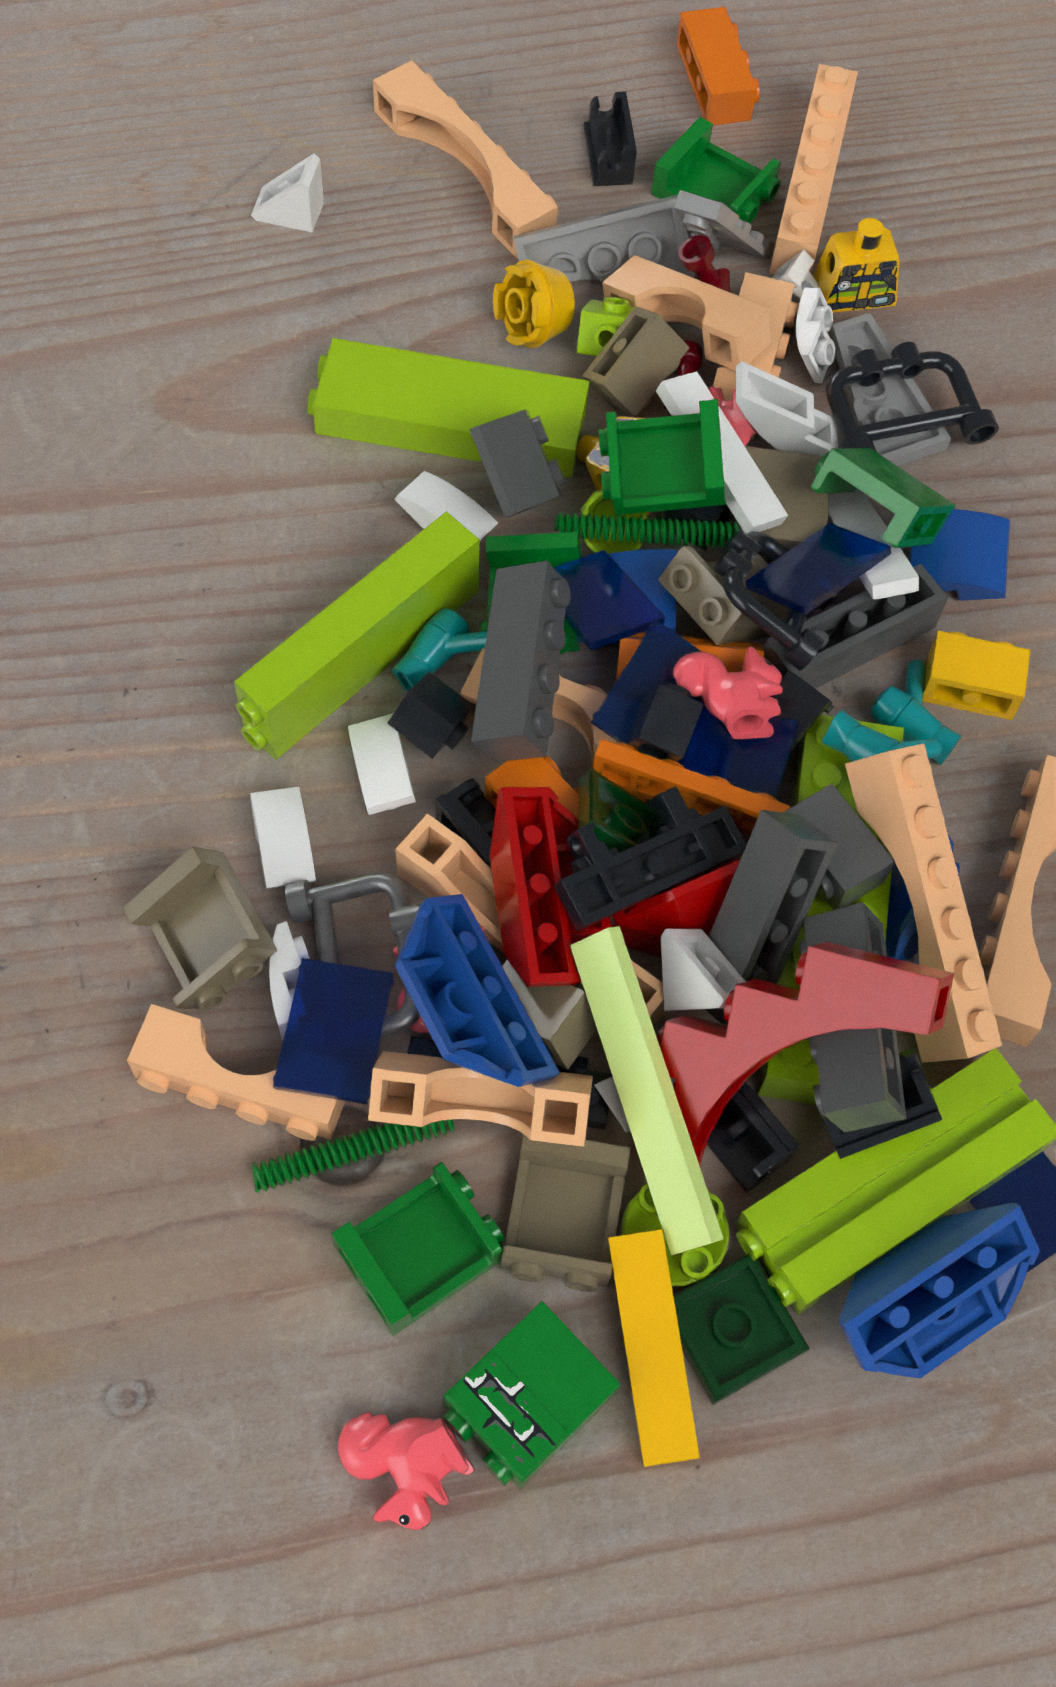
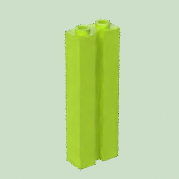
(435, 400)
(356, 636)
(862, 1206)

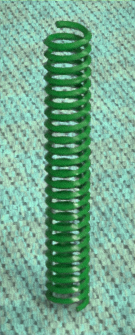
(581, 524)
(339, 1149)

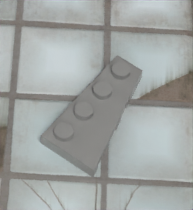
(720, 225)
(603, 242)
(889, 397)

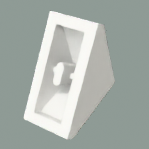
(293, 197)
(695, 971)

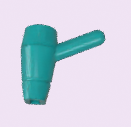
(435, 645)
(906, 711)
(861, 742)

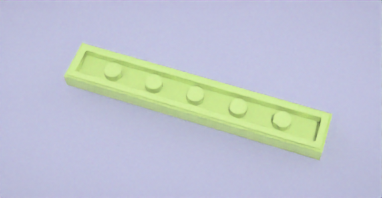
(646, 1091)

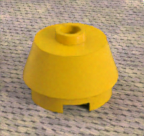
(533, 303)

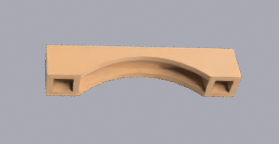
(422, 111)
(815, 164)
(903, 808)
(445, 865)
(1010, 956)

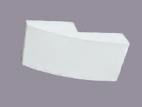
(812, 325)
(431, 497)
(381, 765)
(282, 837)
(284, 972)

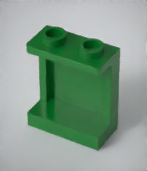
(713, 173)
(663, 461)
(917, 508)
(532, 548)
(420, 1248)

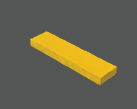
(653, 1348)

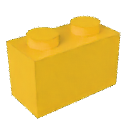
(976, 675)

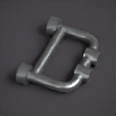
(316, 903)

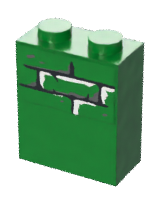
(528, 1396)

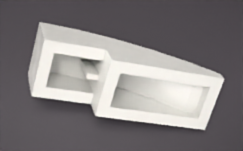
(783, 413)

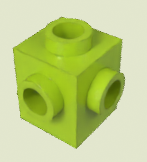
(600, 322)

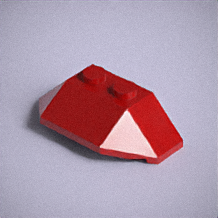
(526, 861)
(681, 907)

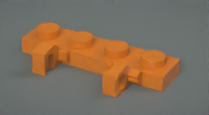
(649, 776)

